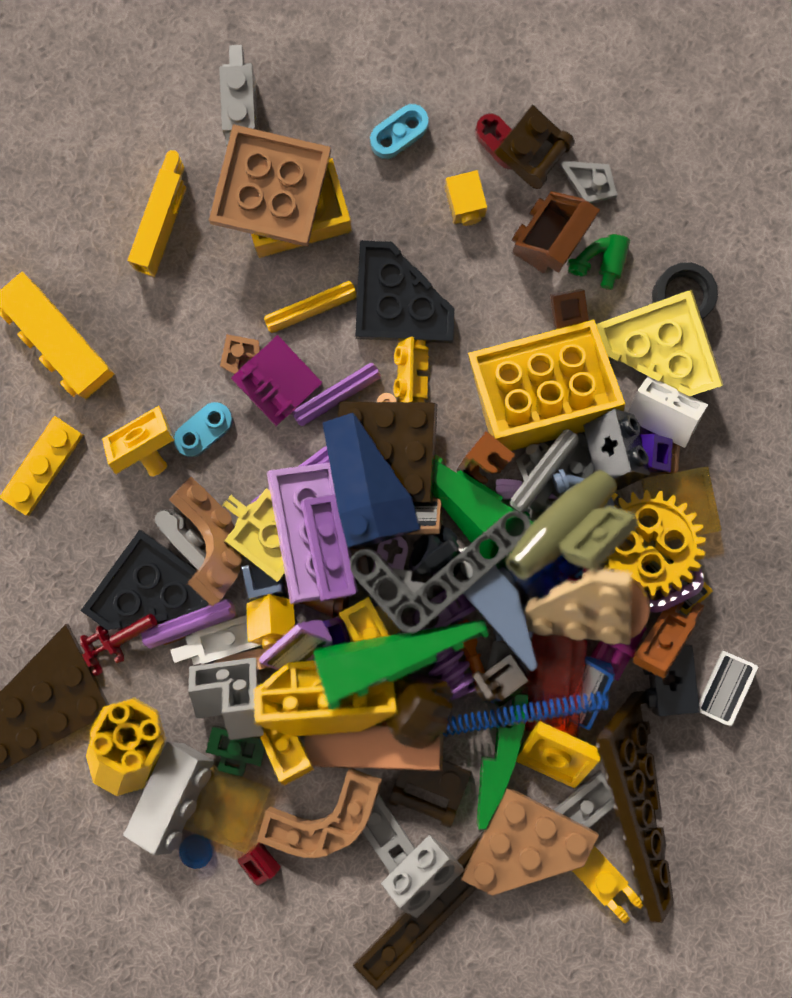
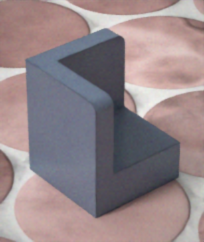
(260, 584)

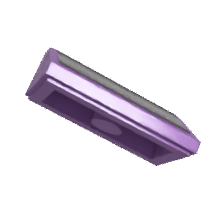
(297, 645)

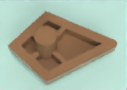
(238, 352)

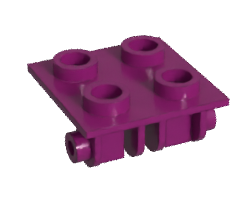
(276, 380)

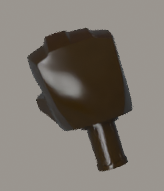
(421, 710)

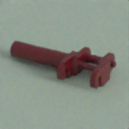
(114, 642)

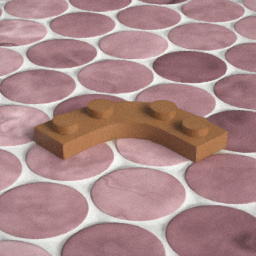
(215, 524)
(329, 834)

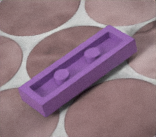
(328, 548)

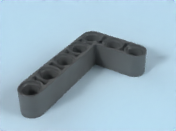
(445, 577)

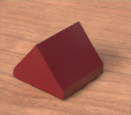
(259, 864)

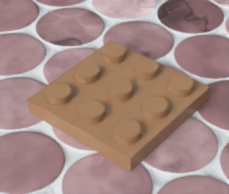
(270, 185)

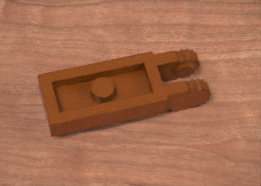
(667, 639)

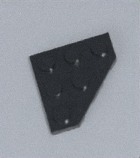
(398, 299)
(143, 583)

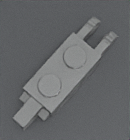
(237, 93)

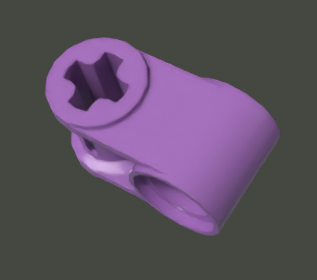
(451, 613)

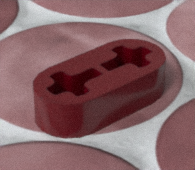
(489, 141)

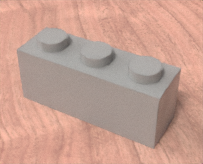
(169, 798)

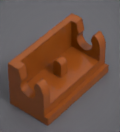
(488, 455)

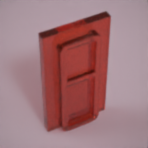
(557, 675)

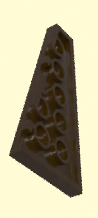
(48, 699)
(636, 797)

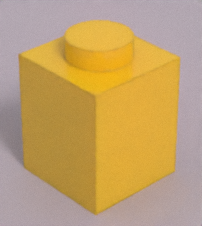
(466, 198)
(269, 619)

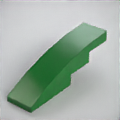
(497, 770)

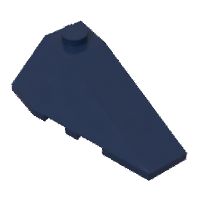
(367, 491)

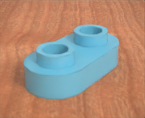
(398, 132)
(204, 431)

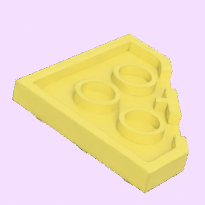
(665, 344)

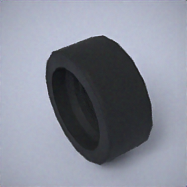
(693, 271)

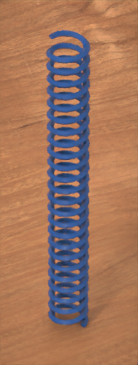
(533, 716)

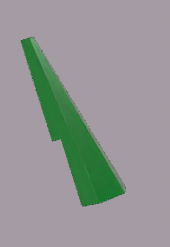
(474, 508)
(369, 662)

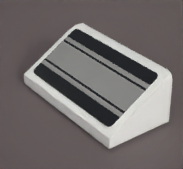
(727, 688)

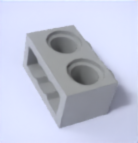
(422, 876)

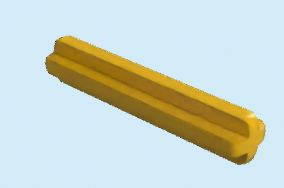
(310, 306)

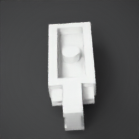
(215, 642)

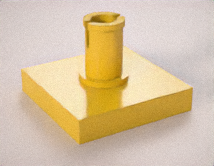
(140, 442)
(558, 755)

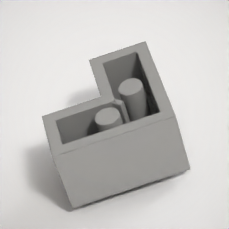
(227, 691)

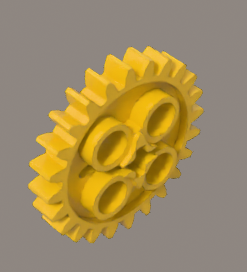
(670, 523)

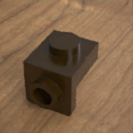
(501, 681)

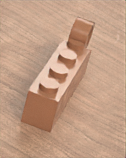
(372, 750)

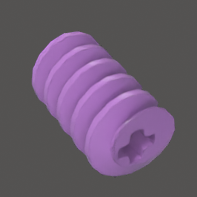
(452, 672)

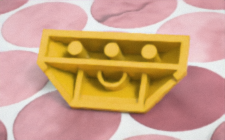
(296, 704)

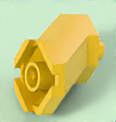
(129, 750)

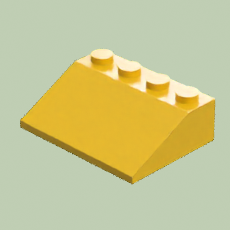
(545, 385)

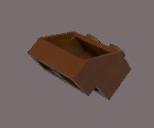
(553, 231)

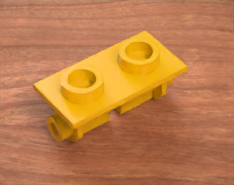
(411, 357)

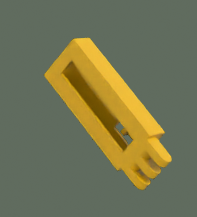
(159, 216)

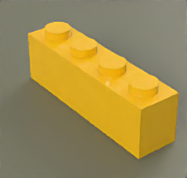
(53, 336)

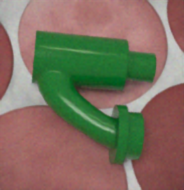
(615, 252)

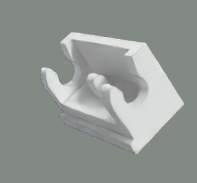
(667, 411)

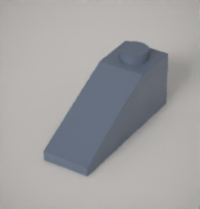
(501, 608)

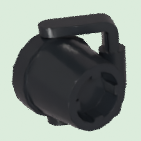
(433, 554)

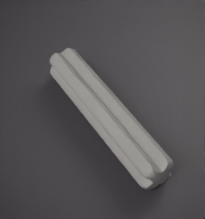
(544, 470)

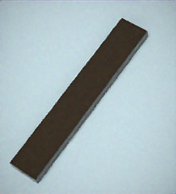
(409, 933)

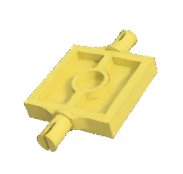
(256, 534)

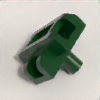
(233, 751)

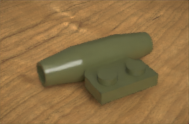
(574, 527)

